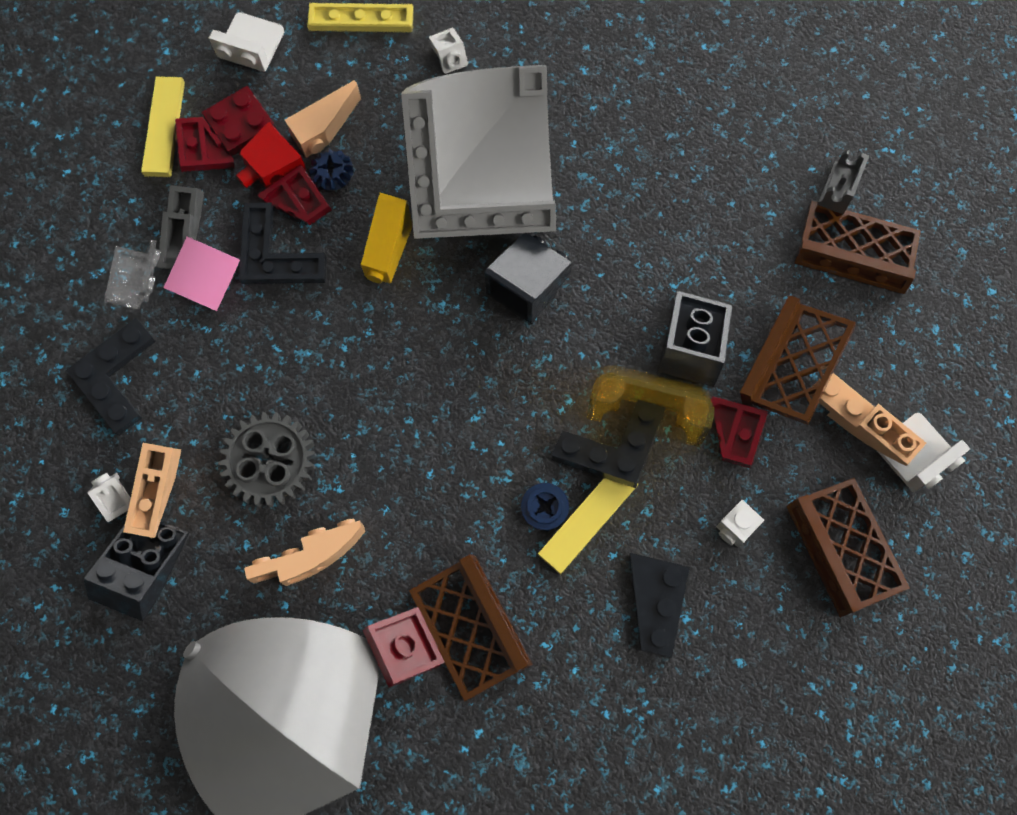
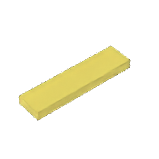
(360, 17)
(162, 127)
(584, 524)

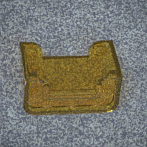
(688, 400)

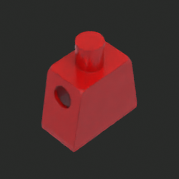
(267, 158)

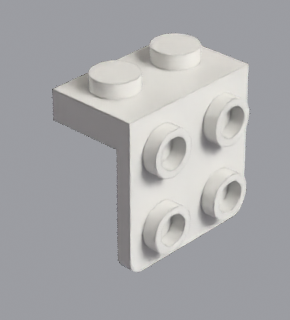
(248, 41)
(931, 459)

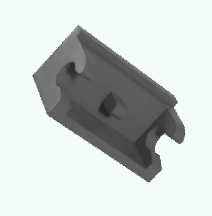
(842, 182)

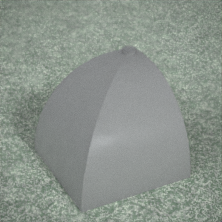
(479, 153)
(275, 715)

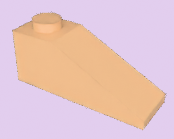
(320, 122)
(151, 489)

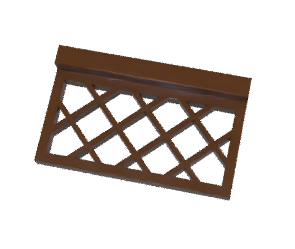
(855, 263)
(774, 349)
(828, 560)
(494, 615)

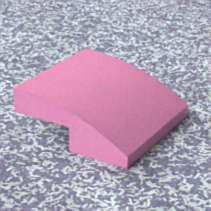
(201, 273)

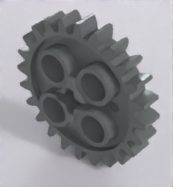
(261, 484)

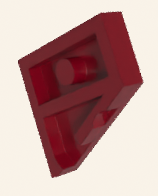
(199, 147)
(297, 196)
(738, 430)

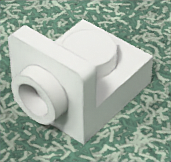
(449, 50)
(109, 496)
(739, 524)

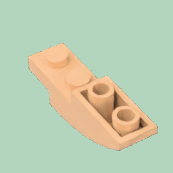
(869, 423)
(320, 550)

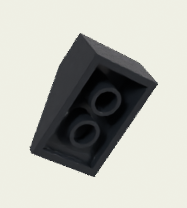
(696, 339)

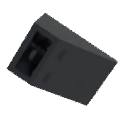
(135, 570)

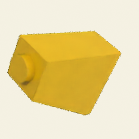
(386, 238)

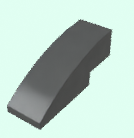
(179, 222)

